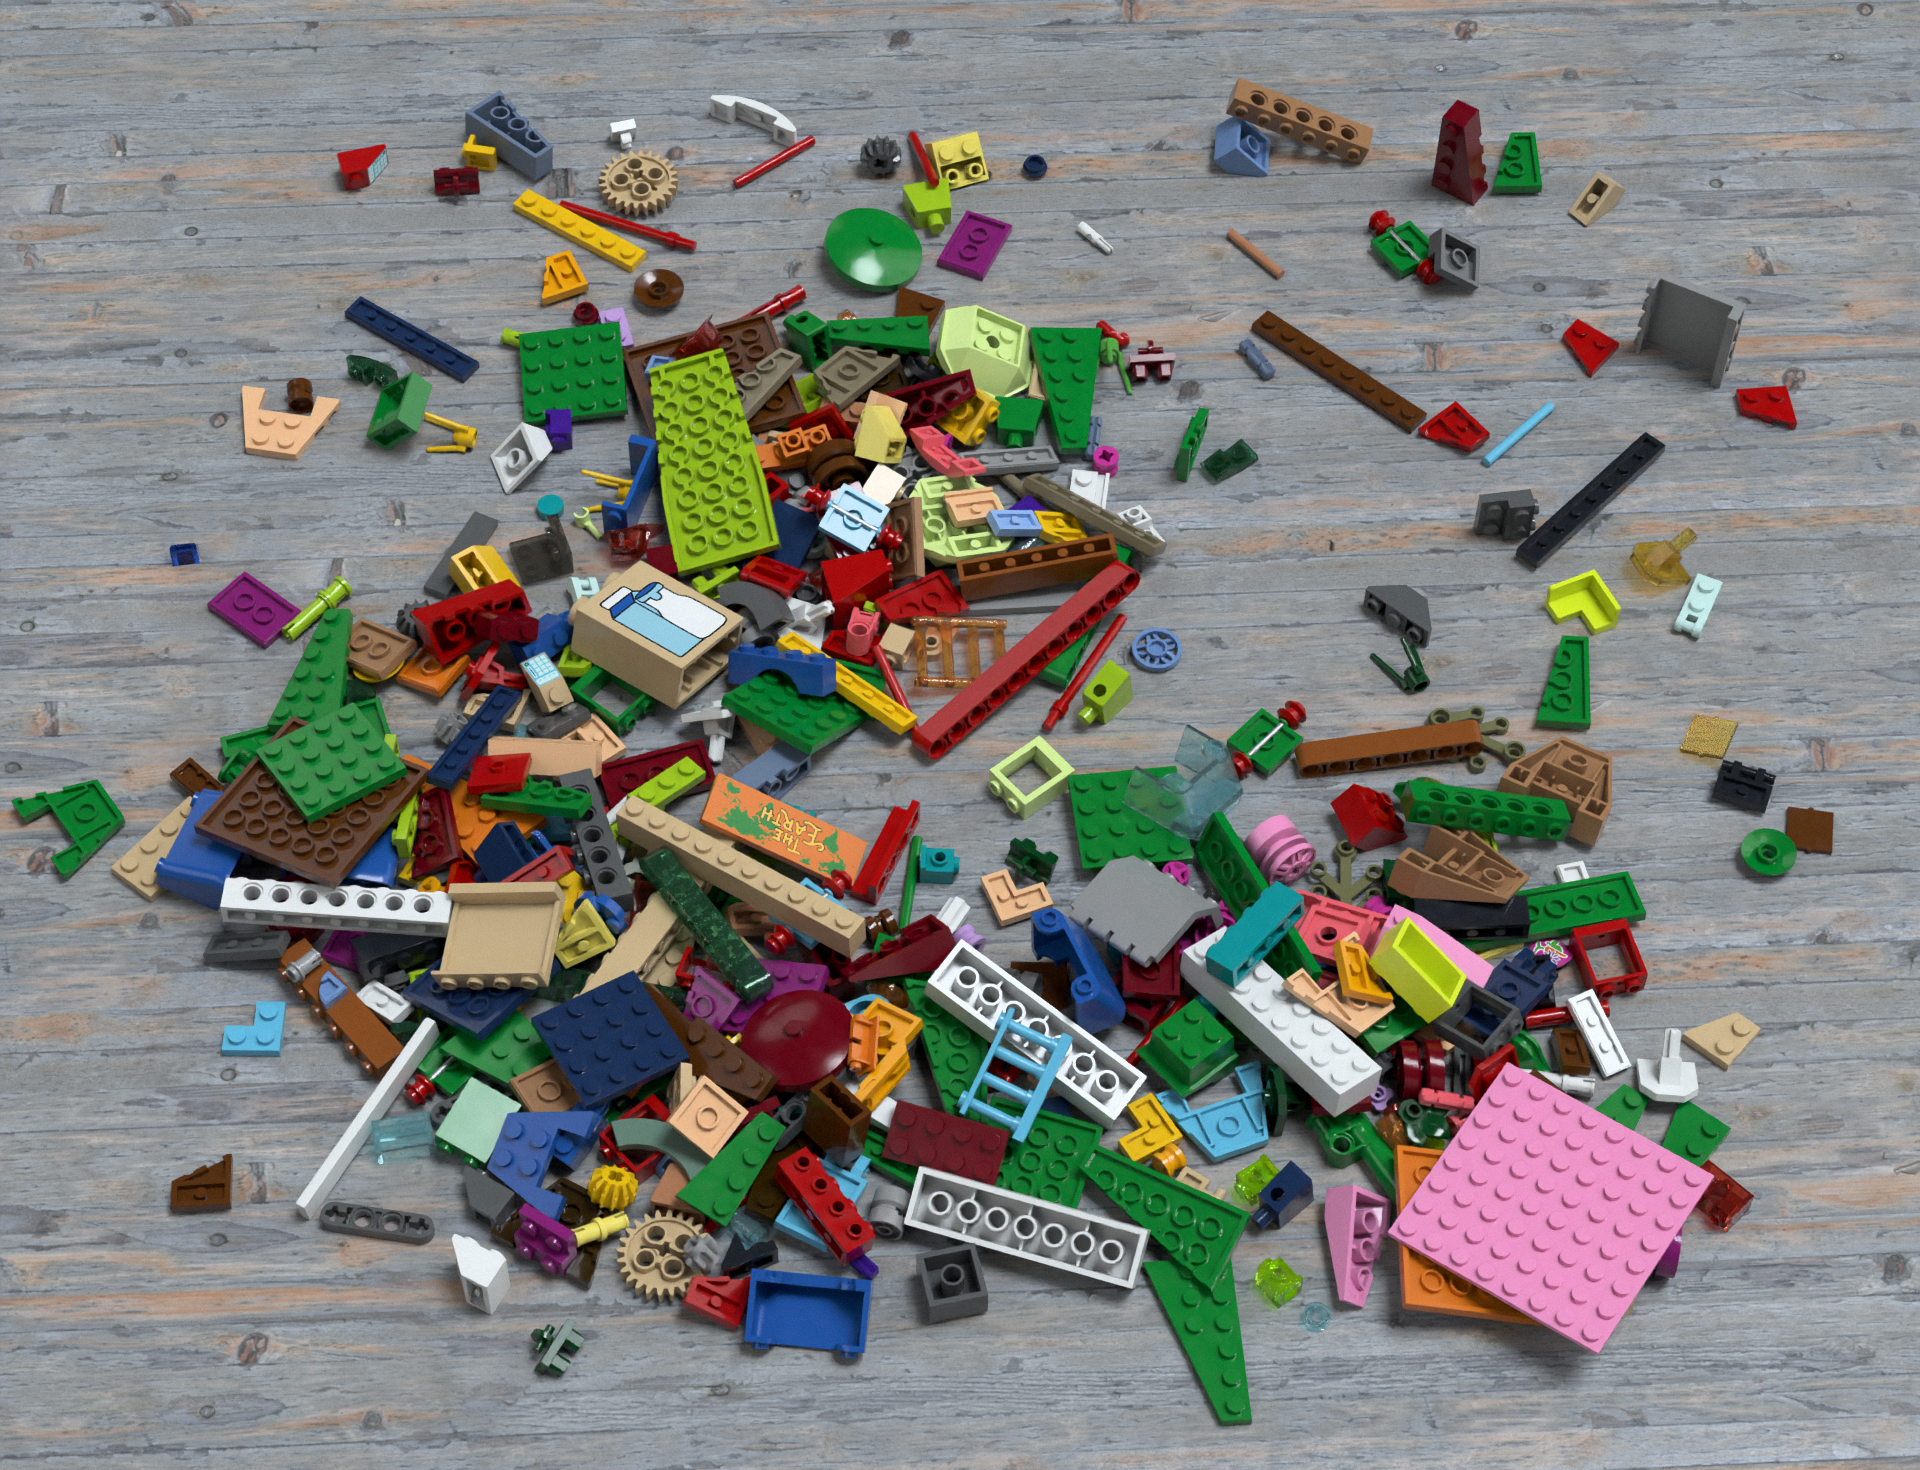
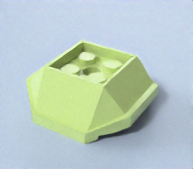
(989, 346)
(941, 539)

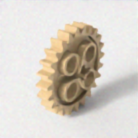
(638, 182)
(662, 1254)

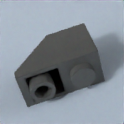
(489, 1201)

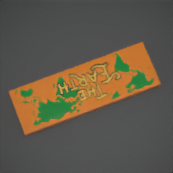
(780, 830)

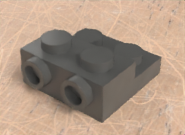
(1455, 258)
(1506, 514)

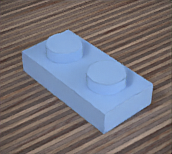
(1014, 523)

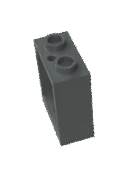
(1467, 997)

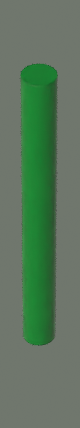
(910, 882)

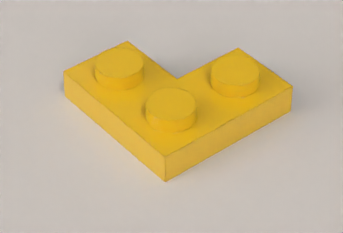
(1154, 1130)

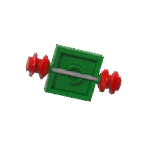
(1402, 247)
(1266, 740)
(439, 1071)

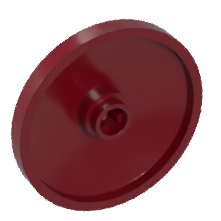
(799, 1038)

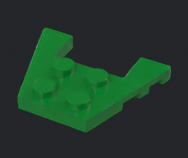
(83, 812)

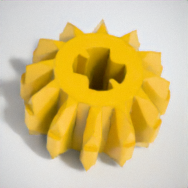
(612, 1187)

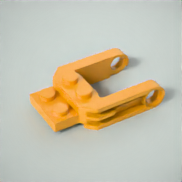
(896, 1032)

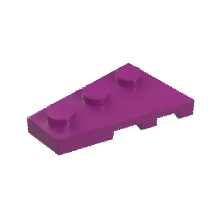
(711, 1000)

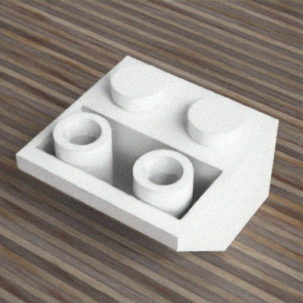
(482, 1273)

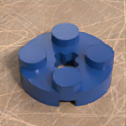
(607, 909)

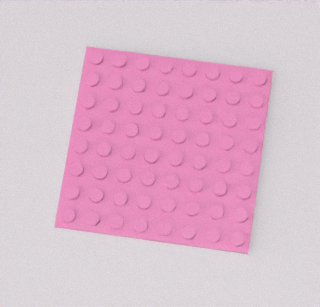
(1551, 1207)

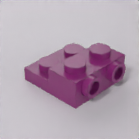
(545, 1241)

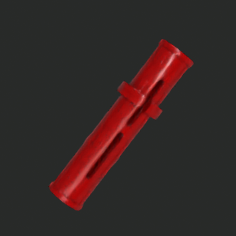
(781, 302)
(1555, 1016)

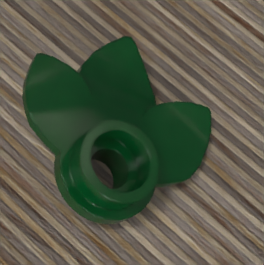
(1427, 1122)

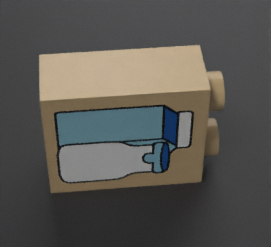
(655, 633)

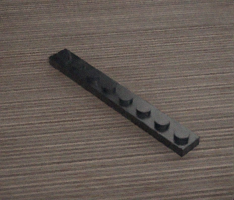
(1590, 500)

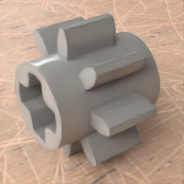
(450, 726)
(701, 1252)

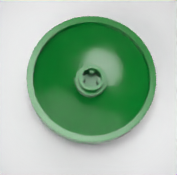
(872, 249)

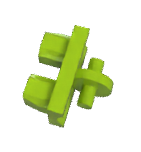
(721, 576)

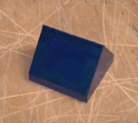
(184, 554)

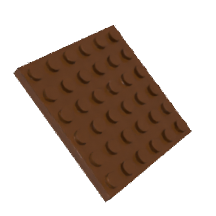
(745, 344)
(264, 823)

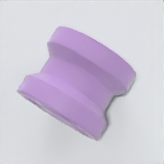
(968, 934)

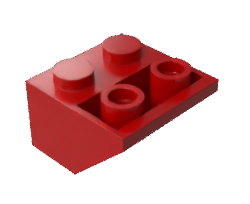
(1368, 818)

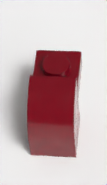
(663, 560)

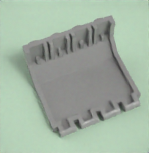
(1140, 909)

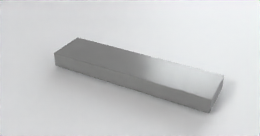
(1015, 460)

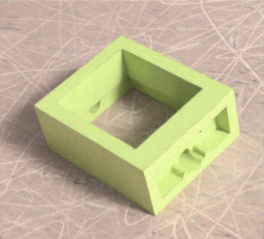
(1048, 760)

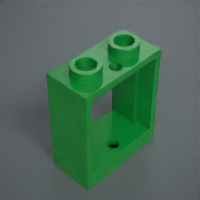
(399, 410)
(593, 682)

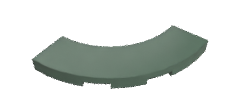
(660, 1136)

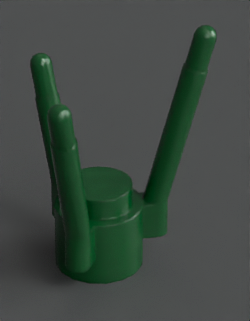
(1415, 675)

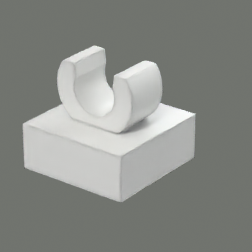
(623, 132)

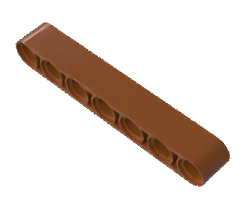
(1389, 748)

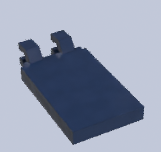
(796, 535)
(1515, 985)

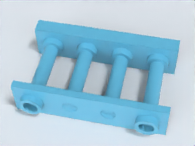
(1043, 1073)

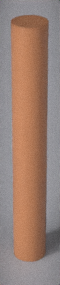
(1255, 253)

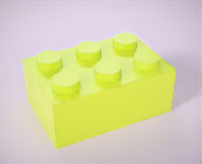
(1417, 970)

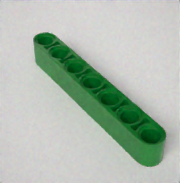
(1064, 666)

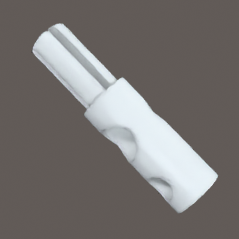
(1094, 237)

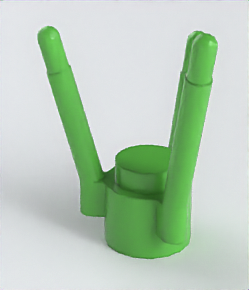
(1109, 354)

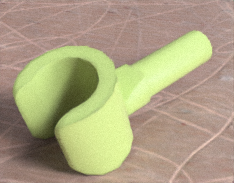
(585, 522)

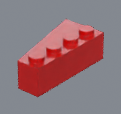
(450, 624)

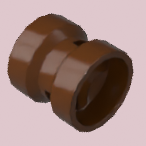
(300, 395)
(882, 923)

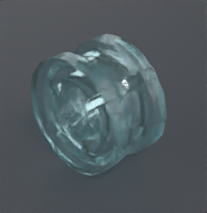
(1316, 1326)

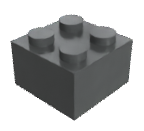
(952, 1282)

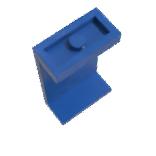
(645, 469)

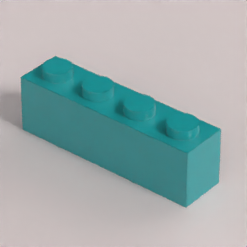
(1254, 934)

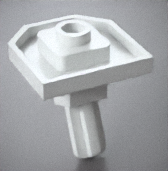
(809, 620)
(717, 724)
(1668, 1077)

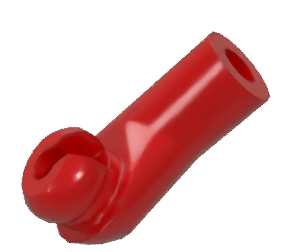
(1109, 332)

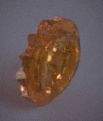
(890, 992)

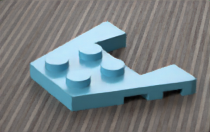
(1228, 1125)

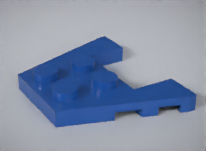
(527, 1149)

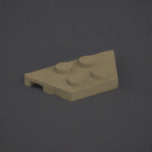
(851, 374)

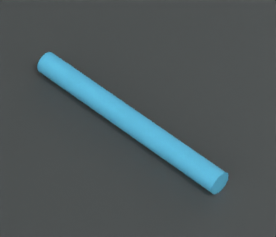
(1516, 435)

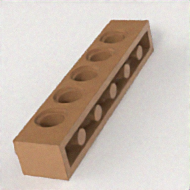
(1299, 121)

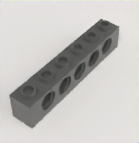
(597, 844)

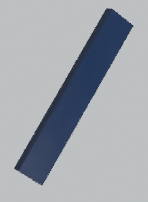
(412, 339)
(473, 737)

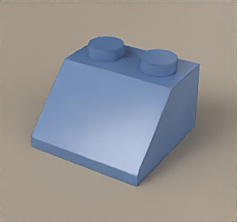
(1241, 148)

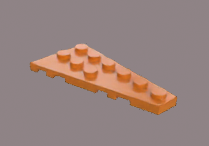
(474, 820)

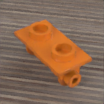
(863, 1056)

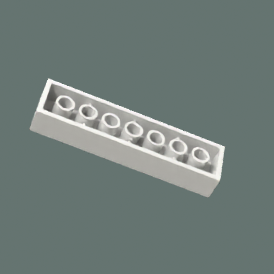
(980, 990)
(1287, 1031)
(1027, 1227)

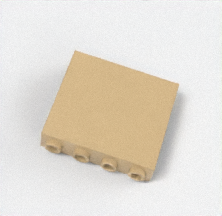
(501, 935)

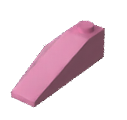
(1469, 963)
(1355, 1227)

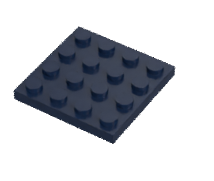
(465, 1008)
(610, 1040)

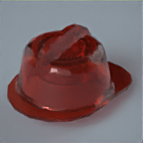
(702, 340)
(631, 542)

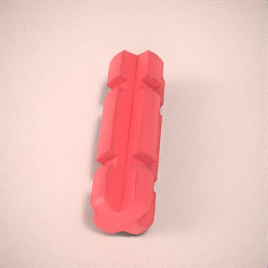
(1446, 1100)

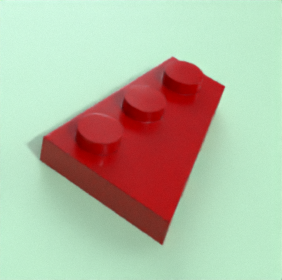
(927, 596)

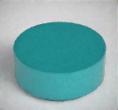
(550, 505)

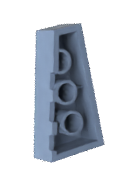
(501, 127)
(776, 770)

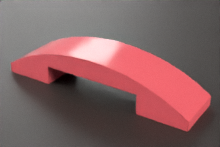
(932, 448)

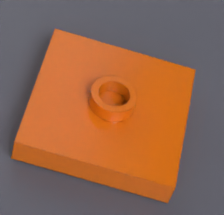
(428, 675)

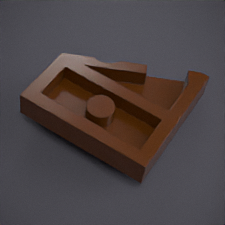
(204, 1188)

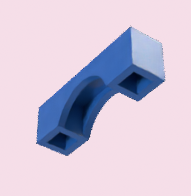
(811, 673)

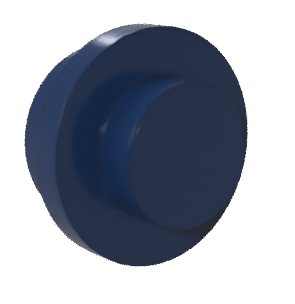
(1035, 166)

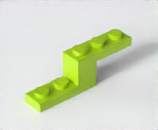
(666, 788)
(407, 819)

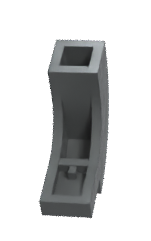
(766, 605)

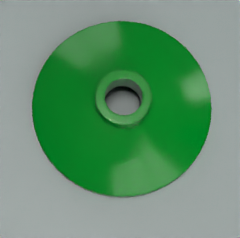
(1772, 844)

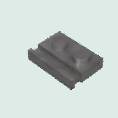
(559, 721)

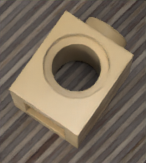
(898, 645)

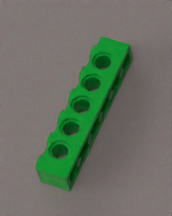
(1485, 810)

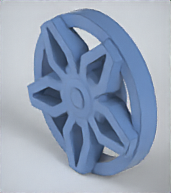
(1156, 650)

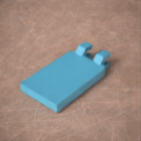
(851, 1184)

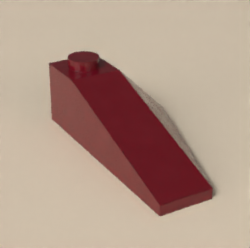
(933, 399)
(918, 949)

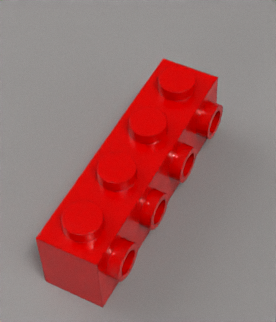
(825, 1206)

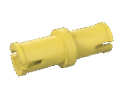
(600, 1228)

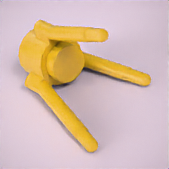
(463, 435)
(622, 485)

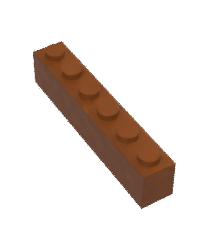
(1035, 567)
(347, 1019)

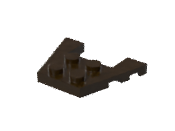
(576, 1213)

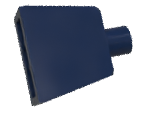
(502, 853)
(1283, 1197)

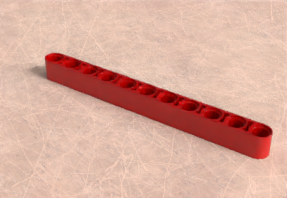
(1025, 659)

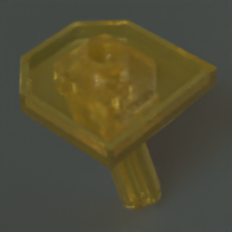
(1661, 560)

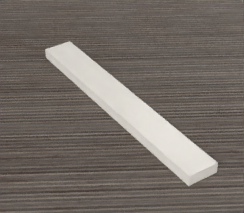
(372, 1110)

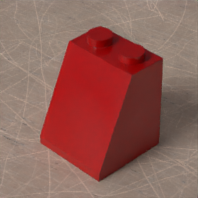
(853, 581)

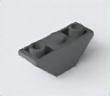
(1402, 610)

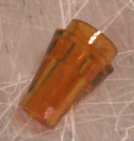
(1392, 1131)

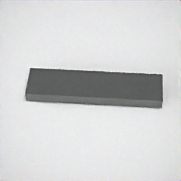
(475, 532)

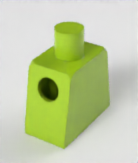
(928, 205)
(1106, 694)

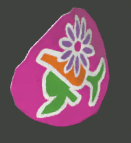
(1558, 951)

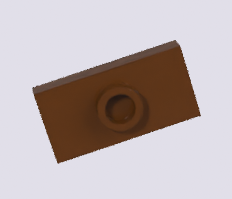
(194, 778)

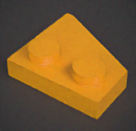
(1357, 975)

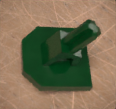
(1282, 1098)

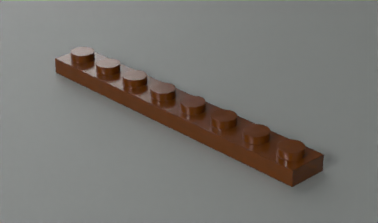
(1339, 372)

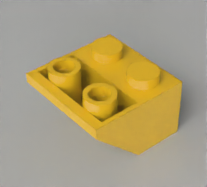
(478, 568)

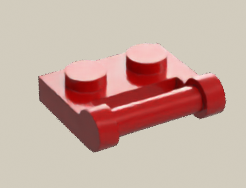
(773, 575)

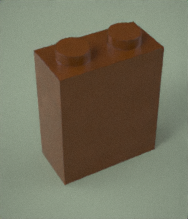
(837, 1120)

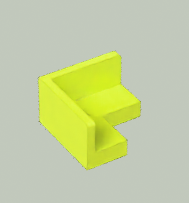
(1583, 597)

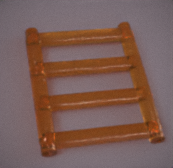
(946, 625)

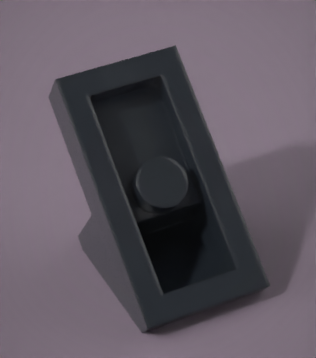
(740, 1262)

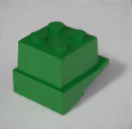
(1190, 1050)

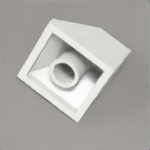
(520, 455)

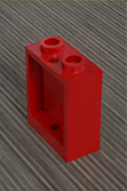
(1604, 935)
(650, 1109)

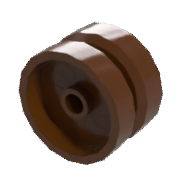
(835, 464)

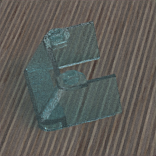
(1186, 804)

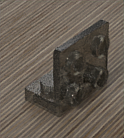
(544, 554)

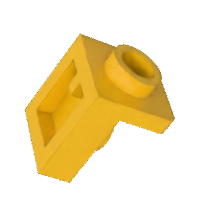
(479, 156)

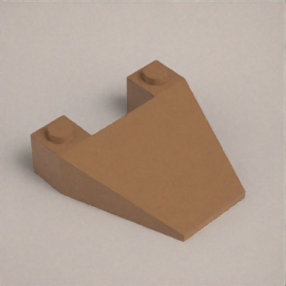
(1570, 774)
(1460, 869)

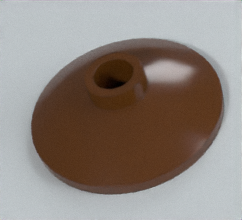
(658, 288)

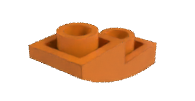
(799, 443)

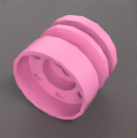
(1279, 850)

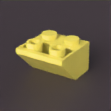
(958, 159)
(880, 435)

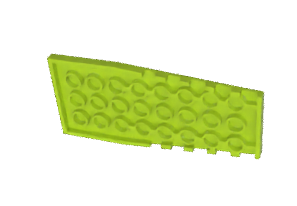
(709, 466)

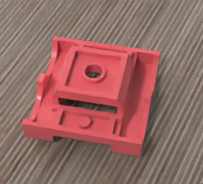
(1337, 918)

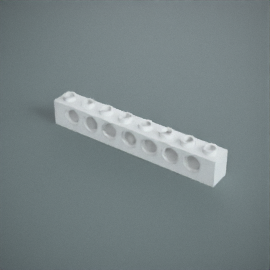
(324, 915)

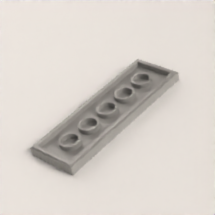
(1028, 601)

